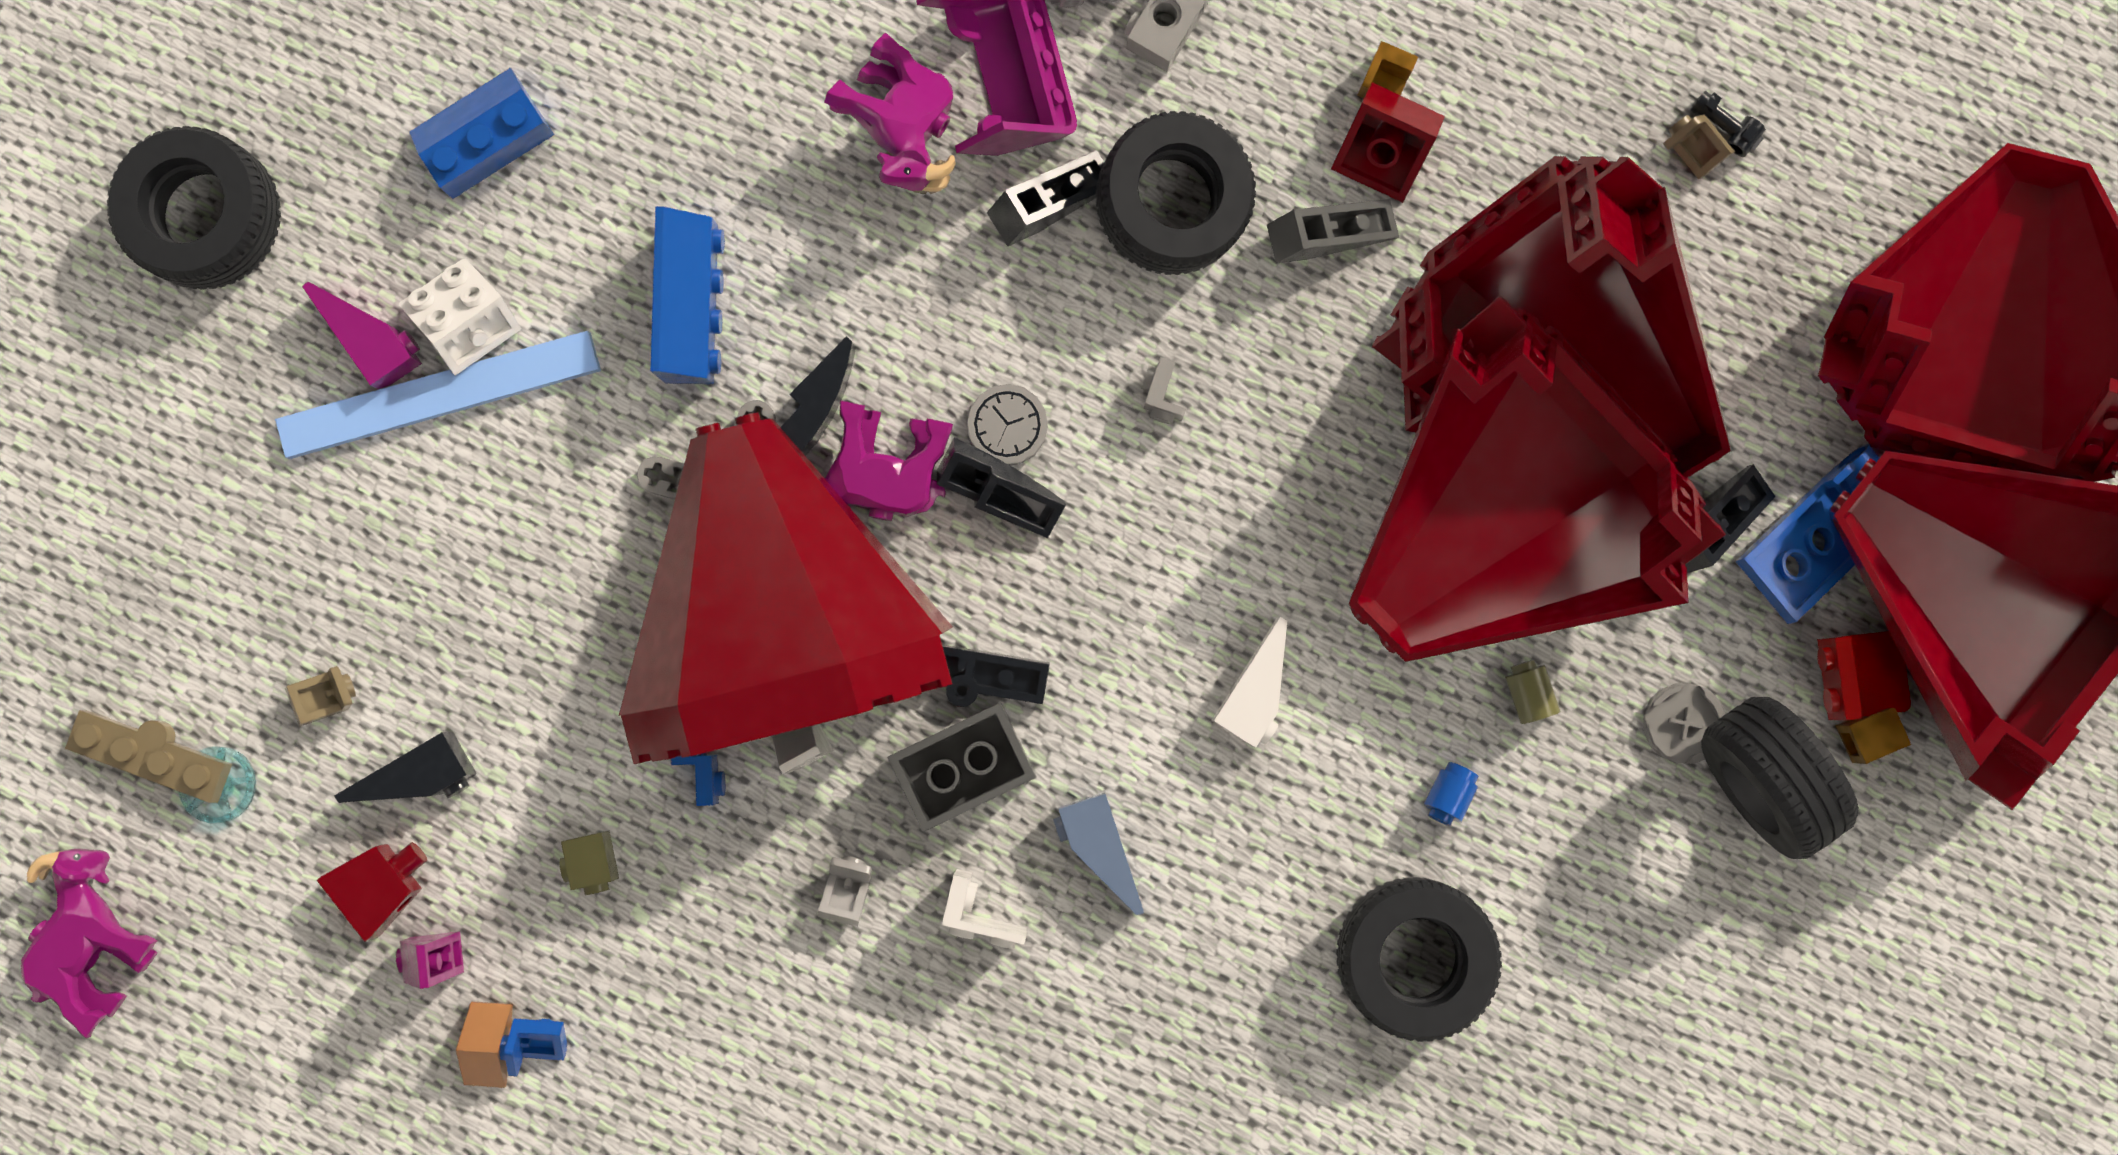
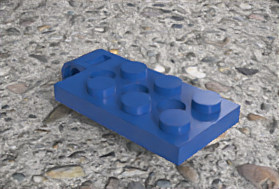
(1793, 537)

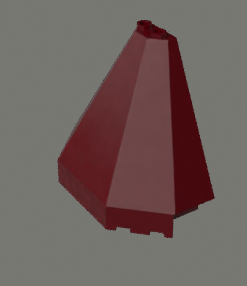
(1599, 262)
(1991, 325)
(1526, 502)
(1994, 601)
(770, 606)

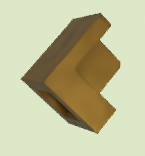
(1389, 69)
(1873, 736)

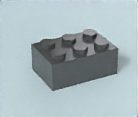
(962, 767)

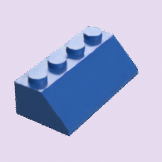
(686, 297)

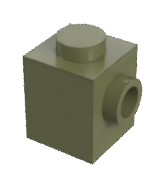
(589, 862)

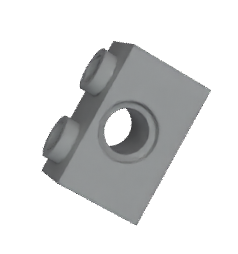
(1163, 43)

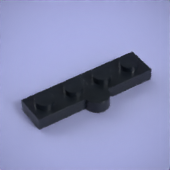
(993, 675)

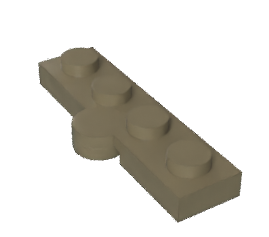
(149, 754)

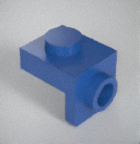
(709, 781)
(533, 1040)

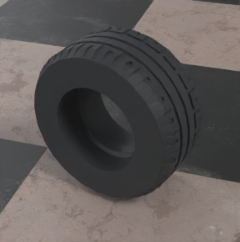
(1208, 151)
(147, 182)
(1780, 777)
(1472, 977)

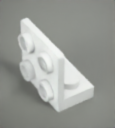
(460, 315)
(966, 925)

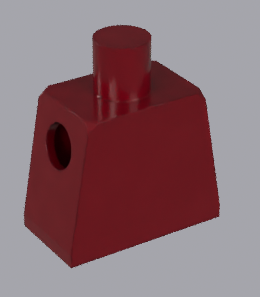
(374, 887)

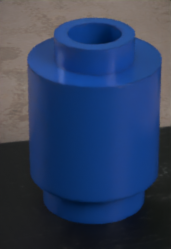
(1451, 794)

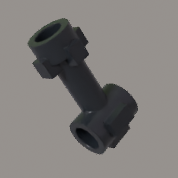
(1744, 135)

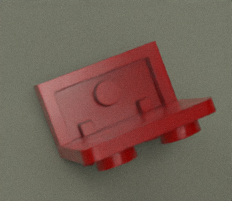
(1862, 675)

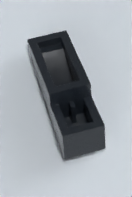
(820, 397)
(999, 488)

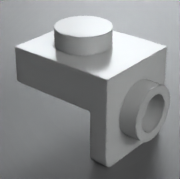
(1156, 383)
(845, 890)

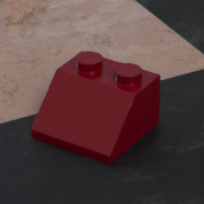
(1388, 142)

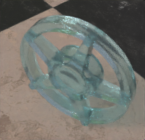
(231, 782)

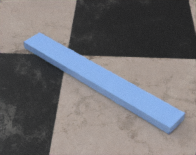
(437, 395)

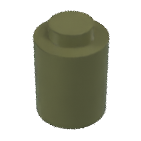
(1532, 692)

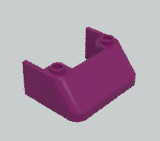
(1018, 70)

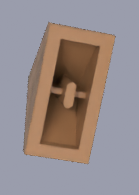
(480, 1044)

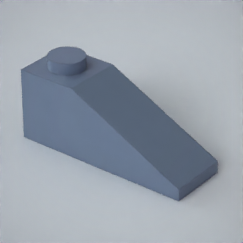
(1095, 839)

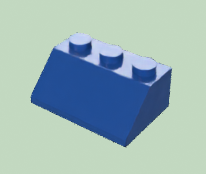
(480, 134)

